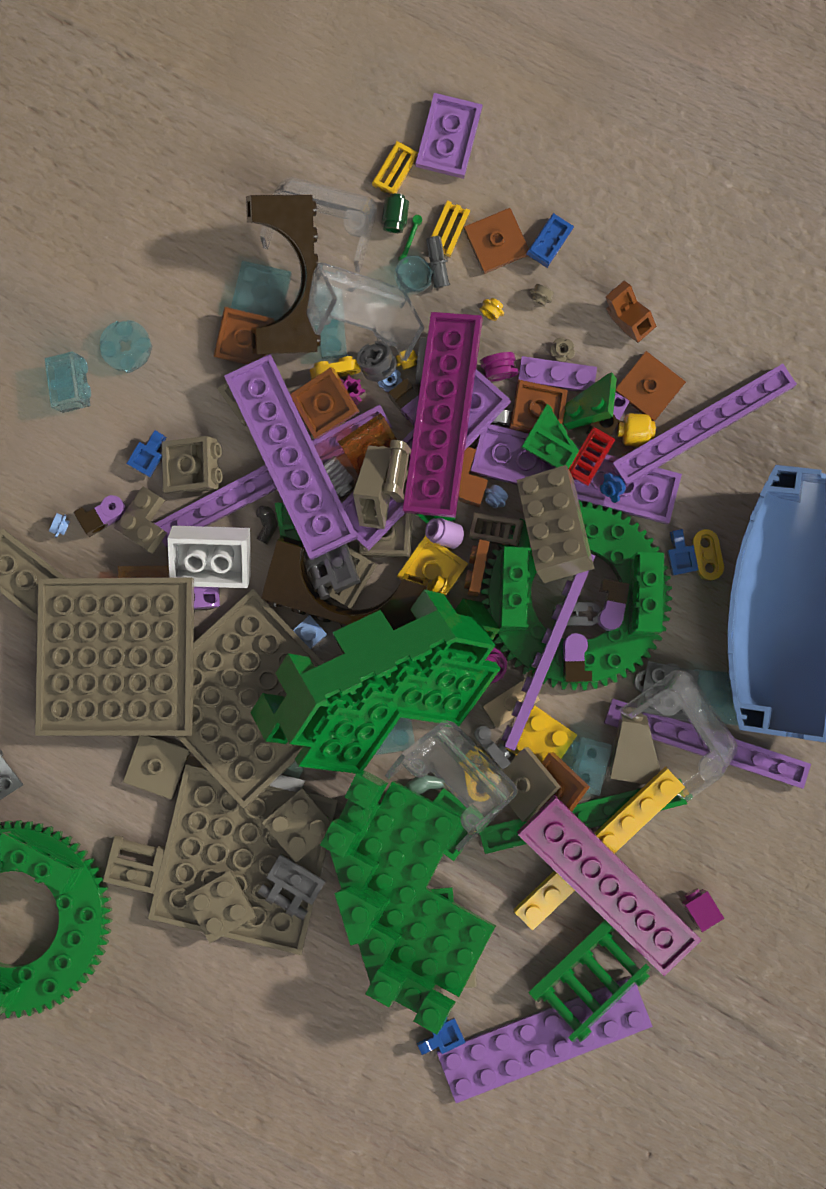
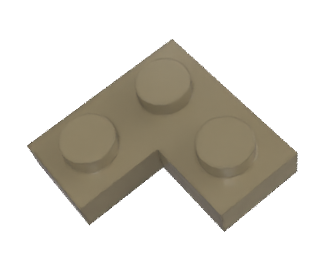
(137, 519)

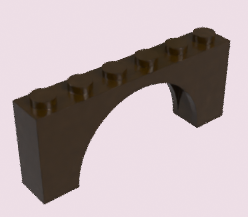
(294, 221)
(290, 586)

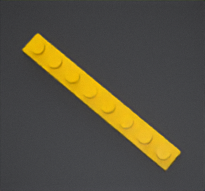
(613, 834)

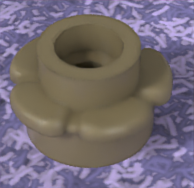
(541, 294)
(560, 343)

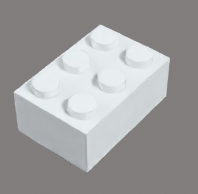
(210, 555)

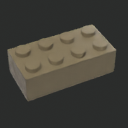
(555, 524)

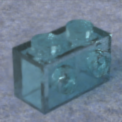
(68, 382)
(590, 762)

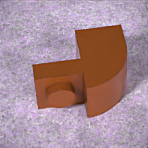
(629, 313)
(471, 486)

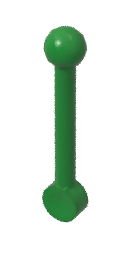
(417, 221)

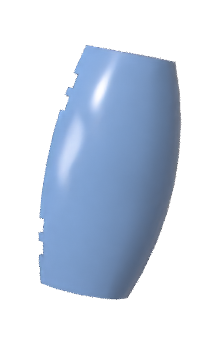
(781, 610)

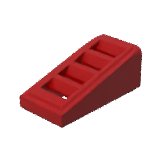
(600, 436)

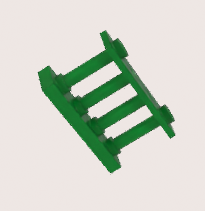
(564, 972)

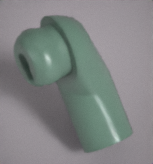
(422, 784)

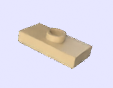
(501, 707)

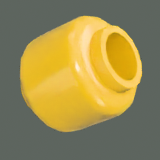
(636, 429)

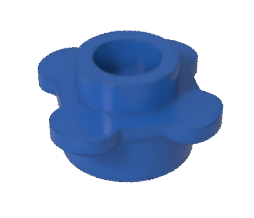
(613, 487)

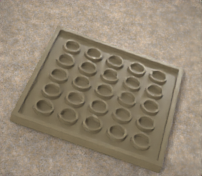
(115, 657)
(230, 672)
(217, 835)

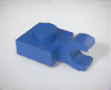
(145, 457)
(681, 558)
(446, 1039)

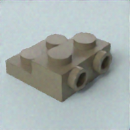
(191, 464)

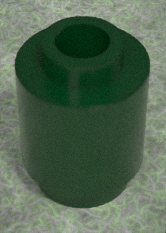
(395, 213)

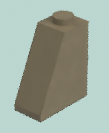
(368, 494)
(634, 751)

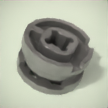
(376, 361)

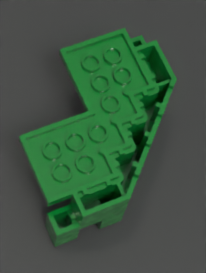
(352, 703)
(401, 926)

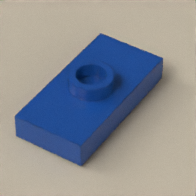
(550, 240)

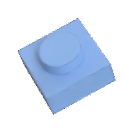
(310, 632)

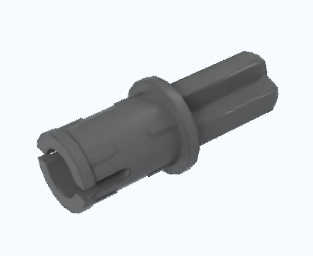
(437, 261)

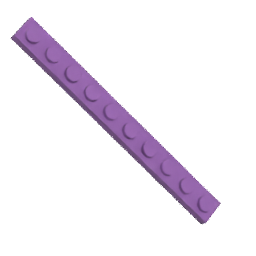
(257, 483)

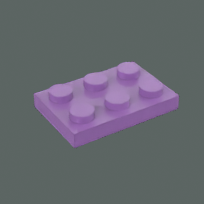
(449, 135)

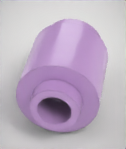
(444, 533)

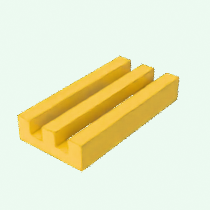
(385, 186)
(456, 210)

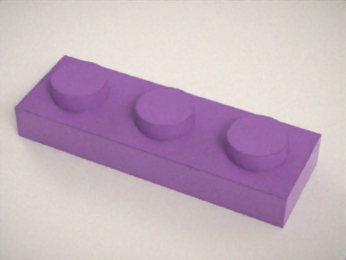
(557, 374)

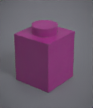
(702, 909)

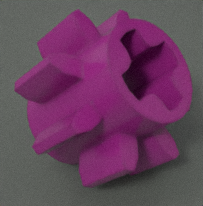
(354, 387)

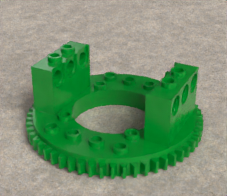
(612, 651)
(80, 918)

